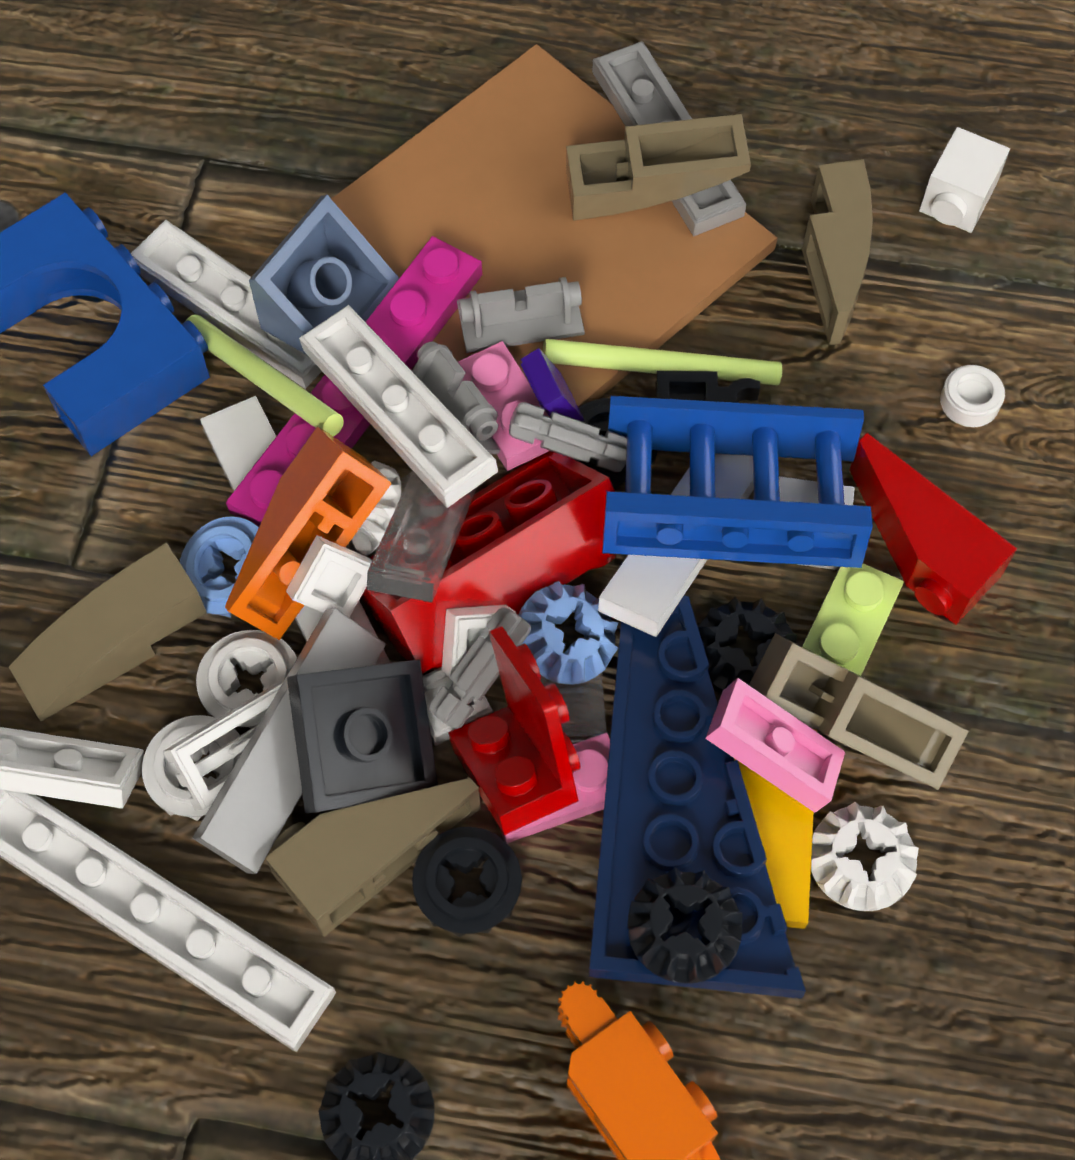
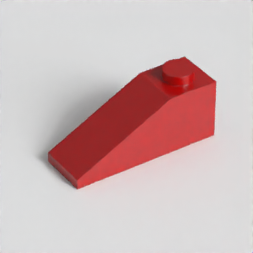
(934, 540)

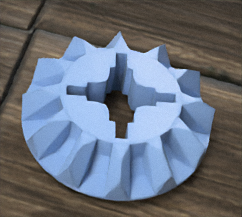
(204, 563)
(584, 657)

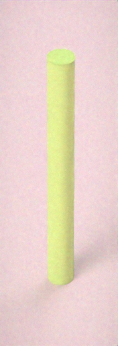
(655, 360)
(268, 378)

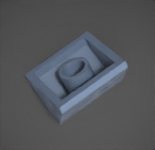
(317, 274)

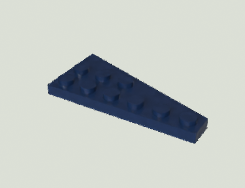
(682, 807)

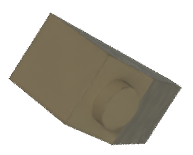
(360, 849)

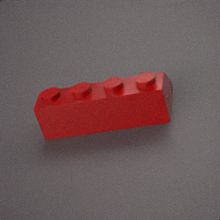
(514, 541)

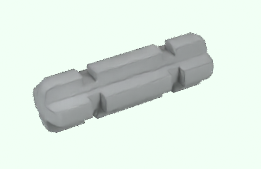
(568, 437)
(476, 671)

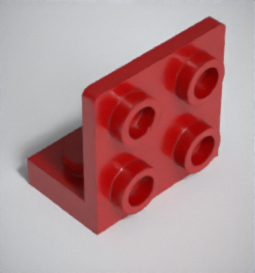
(520, 751)

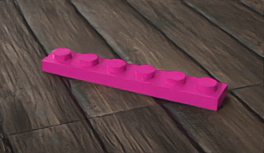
(405, 321)

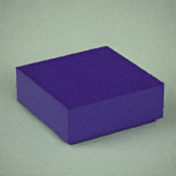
(549, 385)

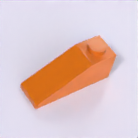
(322, 494)

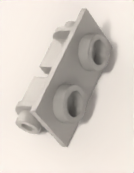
(521, 315)
(442, 377)

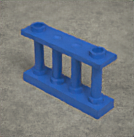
(728, 527)

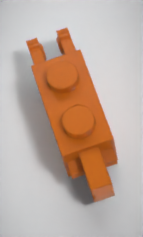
(629, 1087)

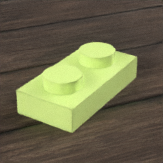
(853, 616)

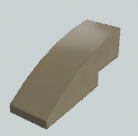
(655, 165)
(838, 242)
(107, 632)
(858, 712)

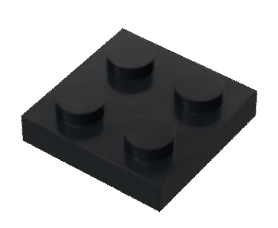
(361, 734)

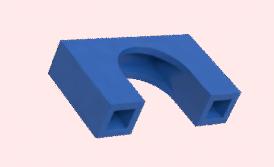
(147, 357)

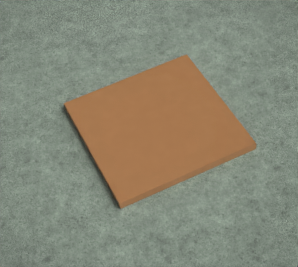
(498, 189)

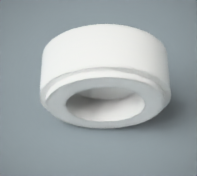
(972, 395)

